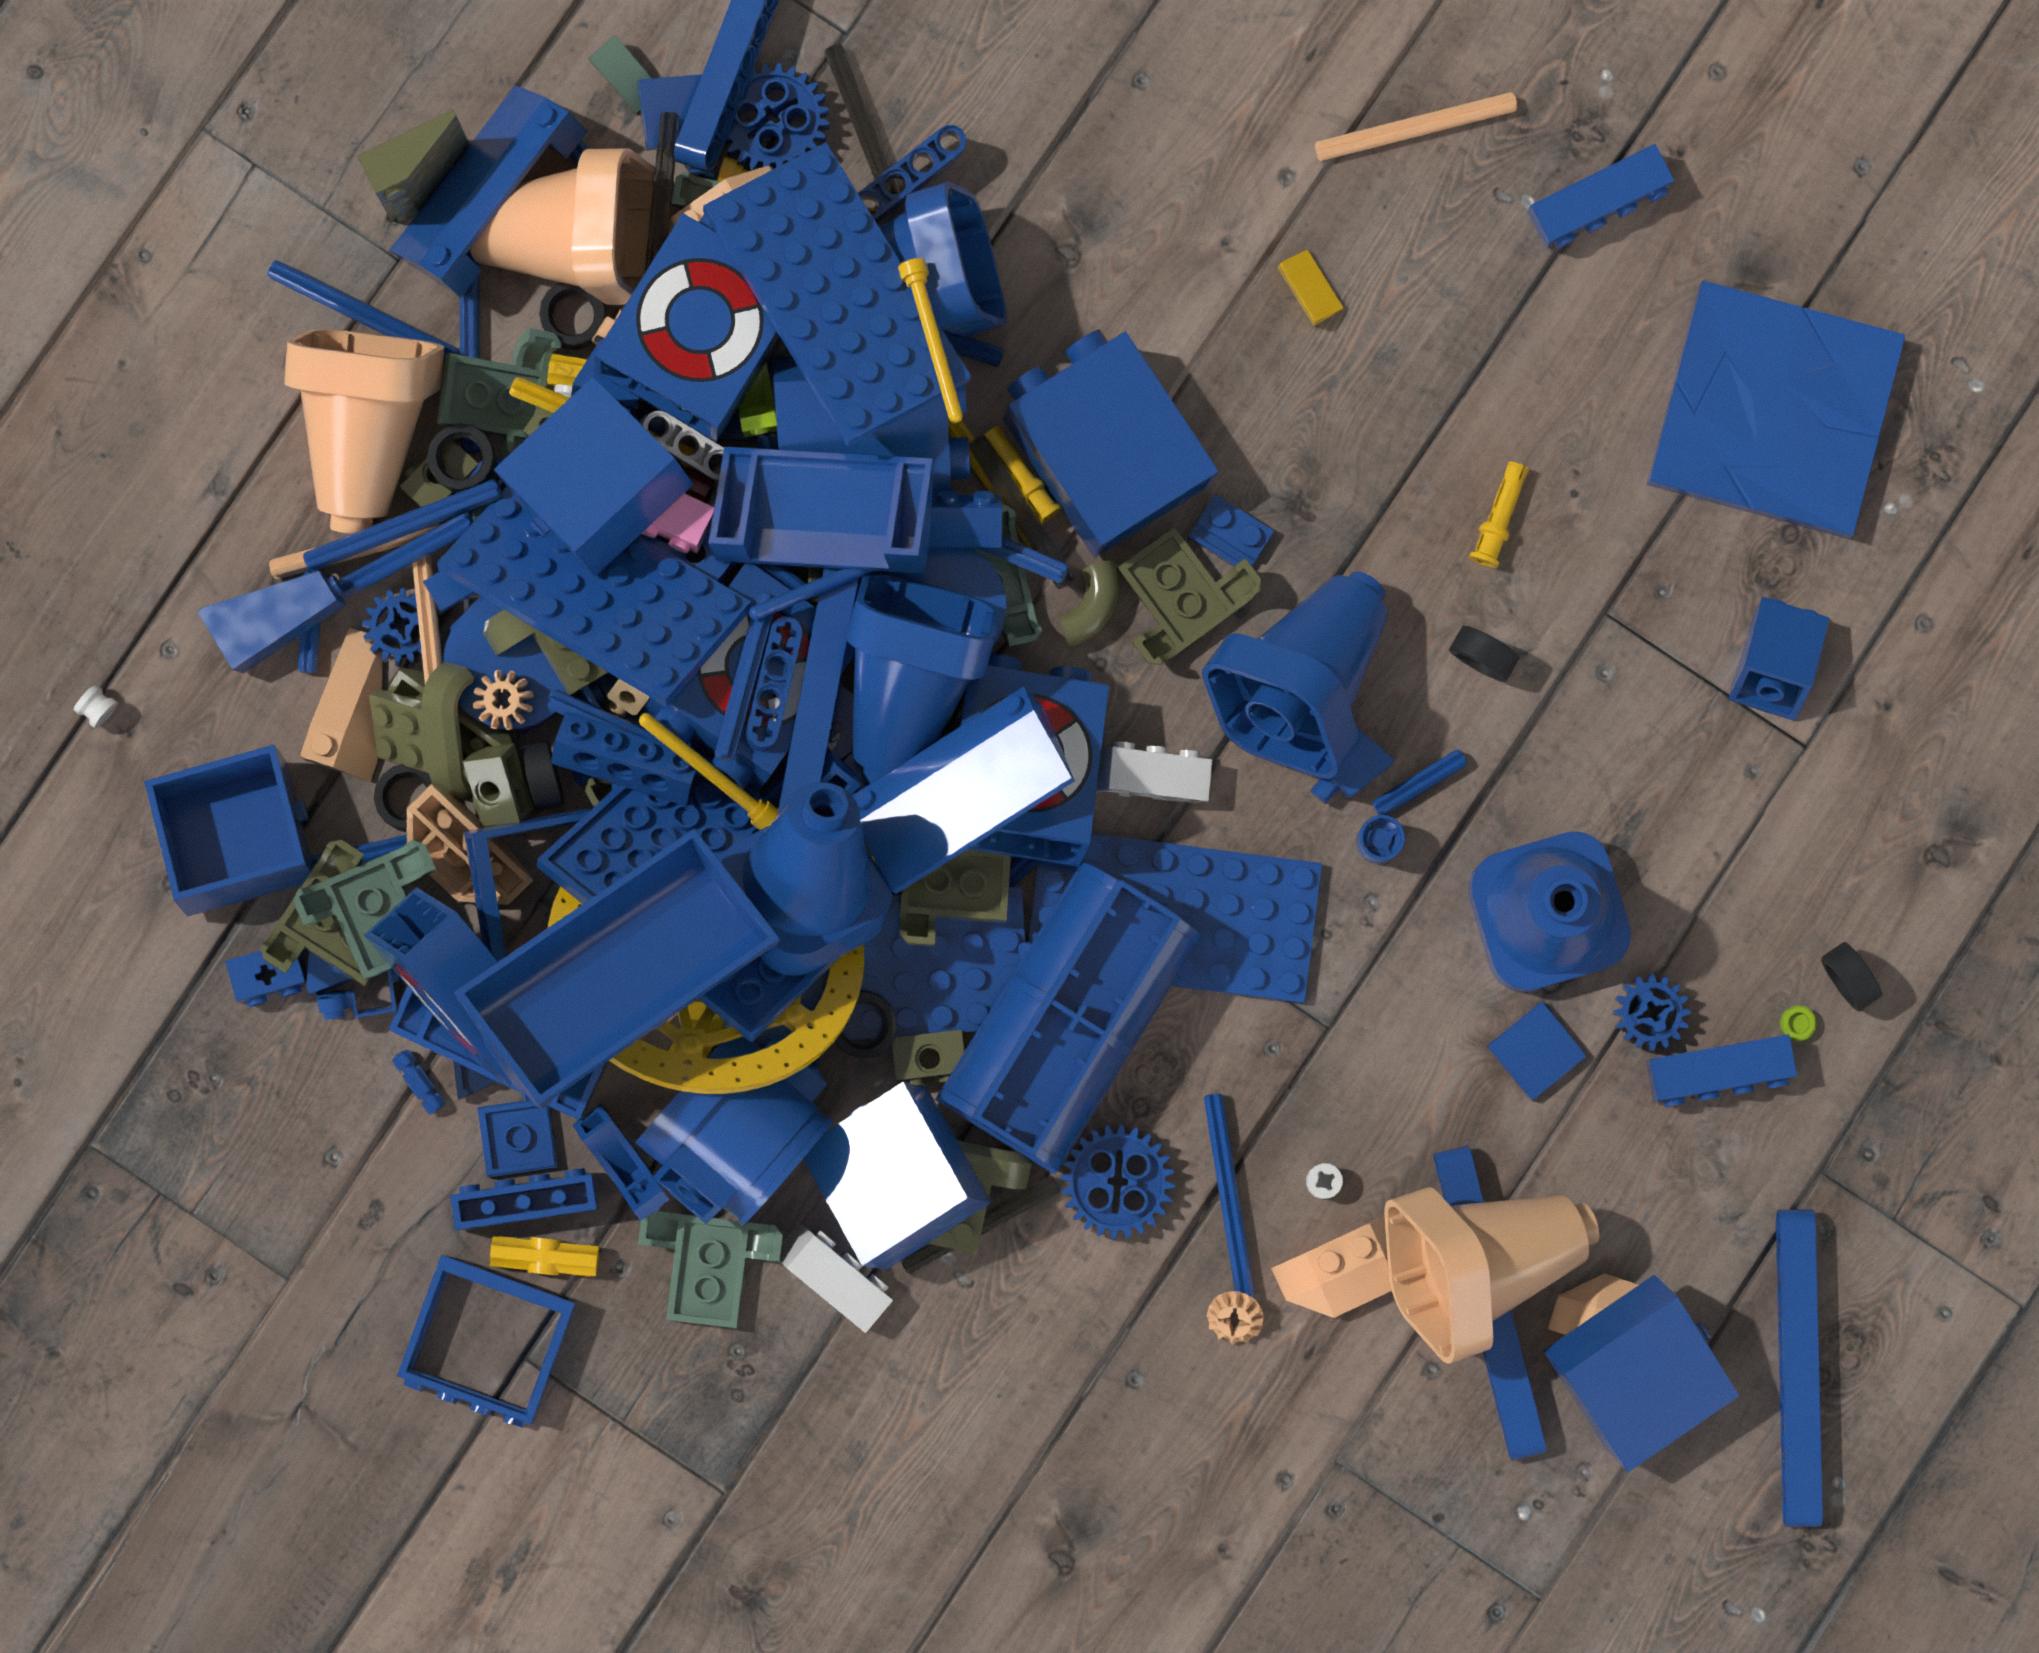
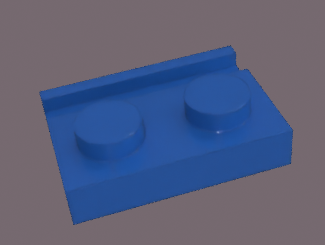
(1230, 532)

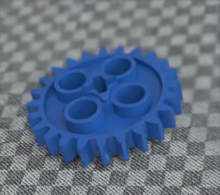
(792, 140)
(1149, 1184)

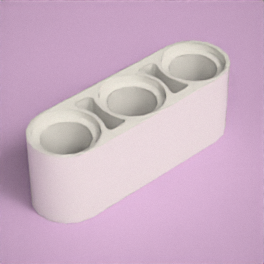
(674, 432)

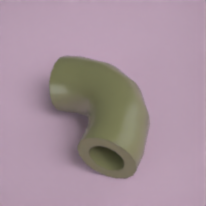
(1097, 604)

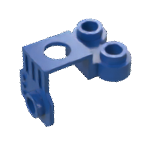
(334, 1003)

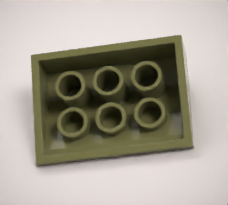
(414, 164)

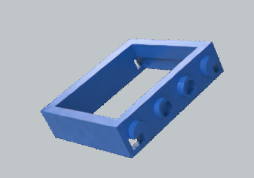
(483, 876)
(451, 1392)

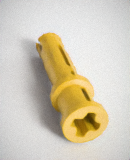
(1031, 487)
(1495, 530)

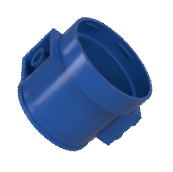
(735, 1145)

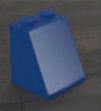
(1779, 658)

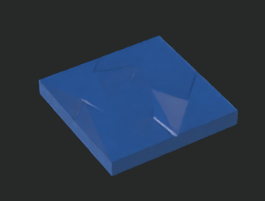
(1776, 409)

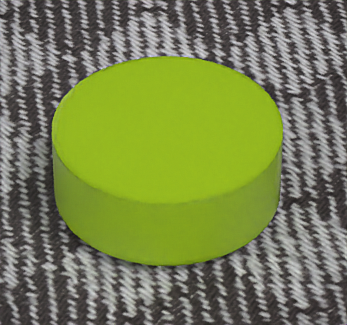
(1798, 1023)

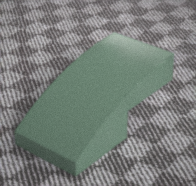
(620, 70)

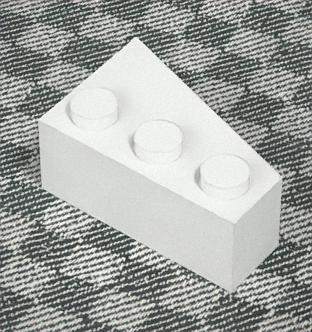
(1154, 773)
(834, 1276)

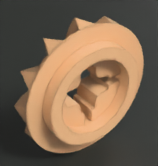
(1247, 1310)

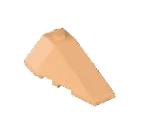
(343, 725)

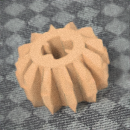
(515, 700)

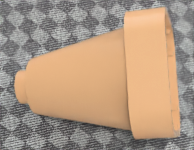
(577, 226)
(360, 414)
(1477, 1261)

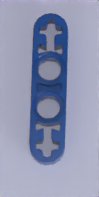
(770, 683)

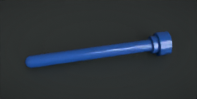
(805, 592)

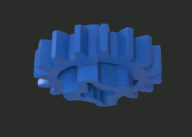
(387, 632)
(1645, 996)

